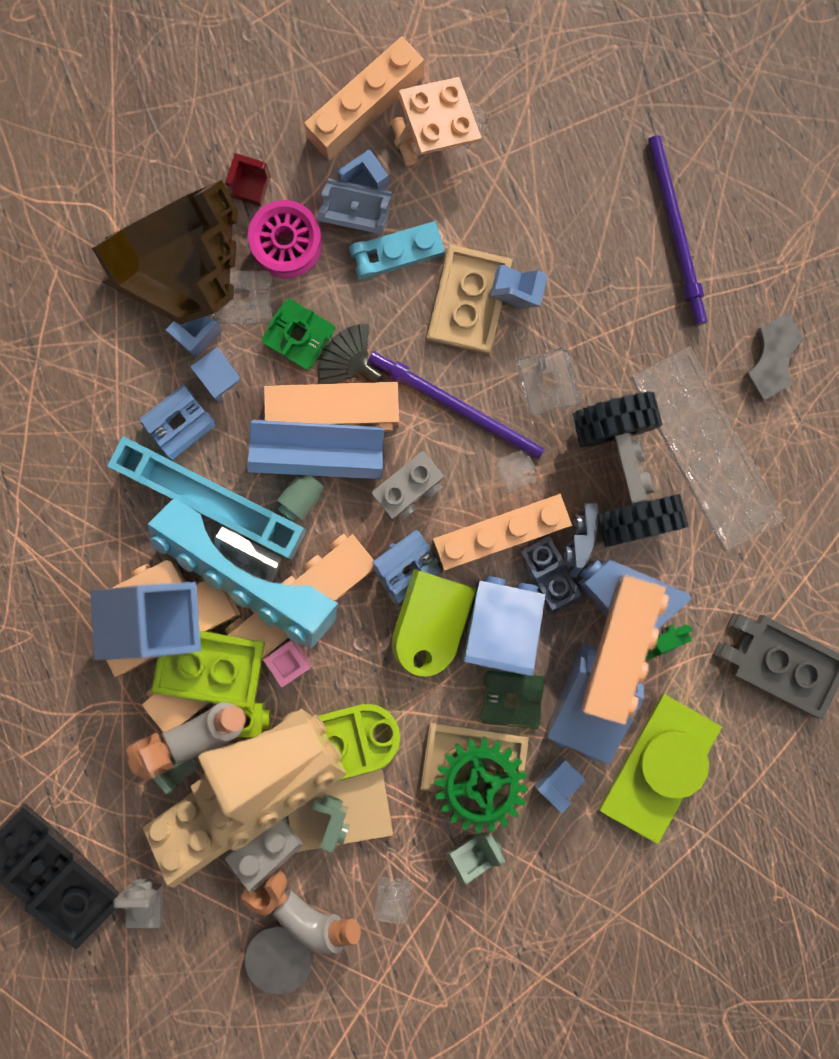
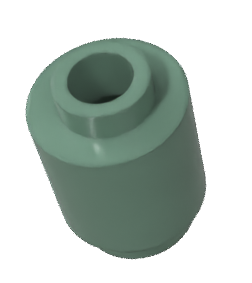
(300, 497)

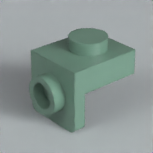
(336, 829)
(475, 857)

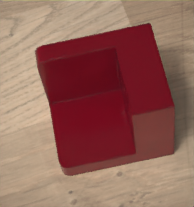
(247, 179)

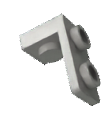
(142, 904)

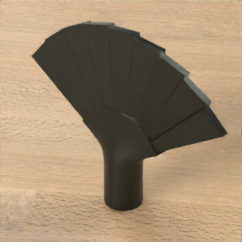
(348, 357)

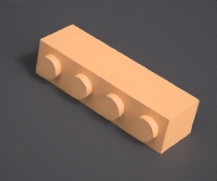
(364, 98)
(335, 404)
(502, 532)
(623, 649)

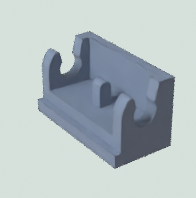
(355, 206)

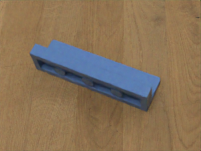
(316, 449)

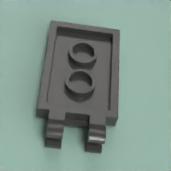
(783, 663)

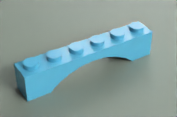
(207, 497)
(297, 610)

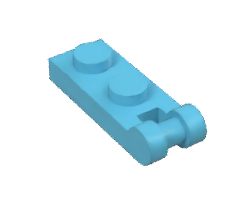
(397, 250)

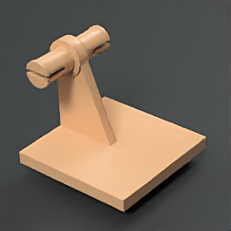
(436, 119)

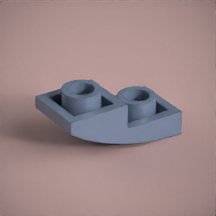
(582, 543)
(551, 575)

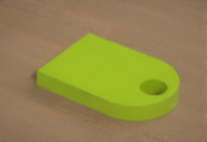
(431, 621)
(353, 736)

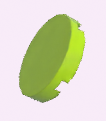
(674, 764)

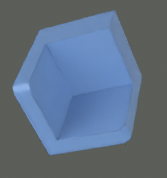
(365, 171)
(519, 288)
(195, 334)
(216, 373)
(560, 783)

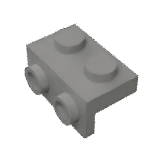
(408, 485)
(247, 556)
(264, 854)

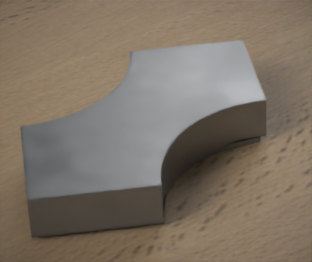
(771, 370)

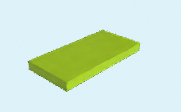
(629, 796)

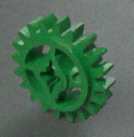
(488, 814)

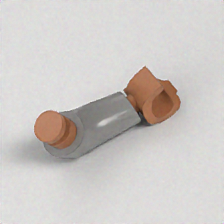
(202, 734)
(309, 927)

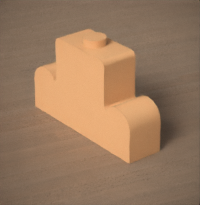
(214, 605)

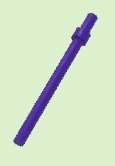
(693, 290)
(400, 373)

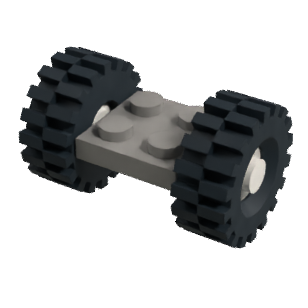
(620, 421)

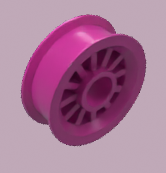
(274, 212)

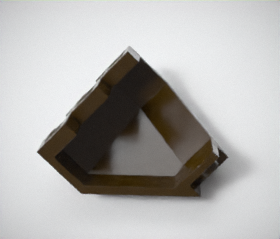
(176, 255)

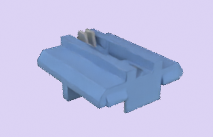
(176, 441)
(390, 565)

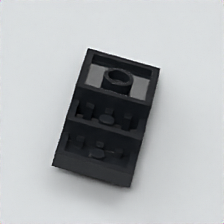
(53, 877)

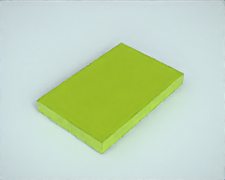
(220, 673)

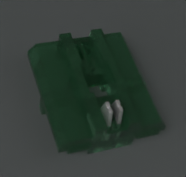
(500, 683)

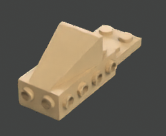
(244, 794)

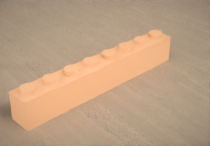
(331, 576)

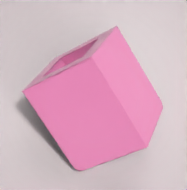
(287, 663)

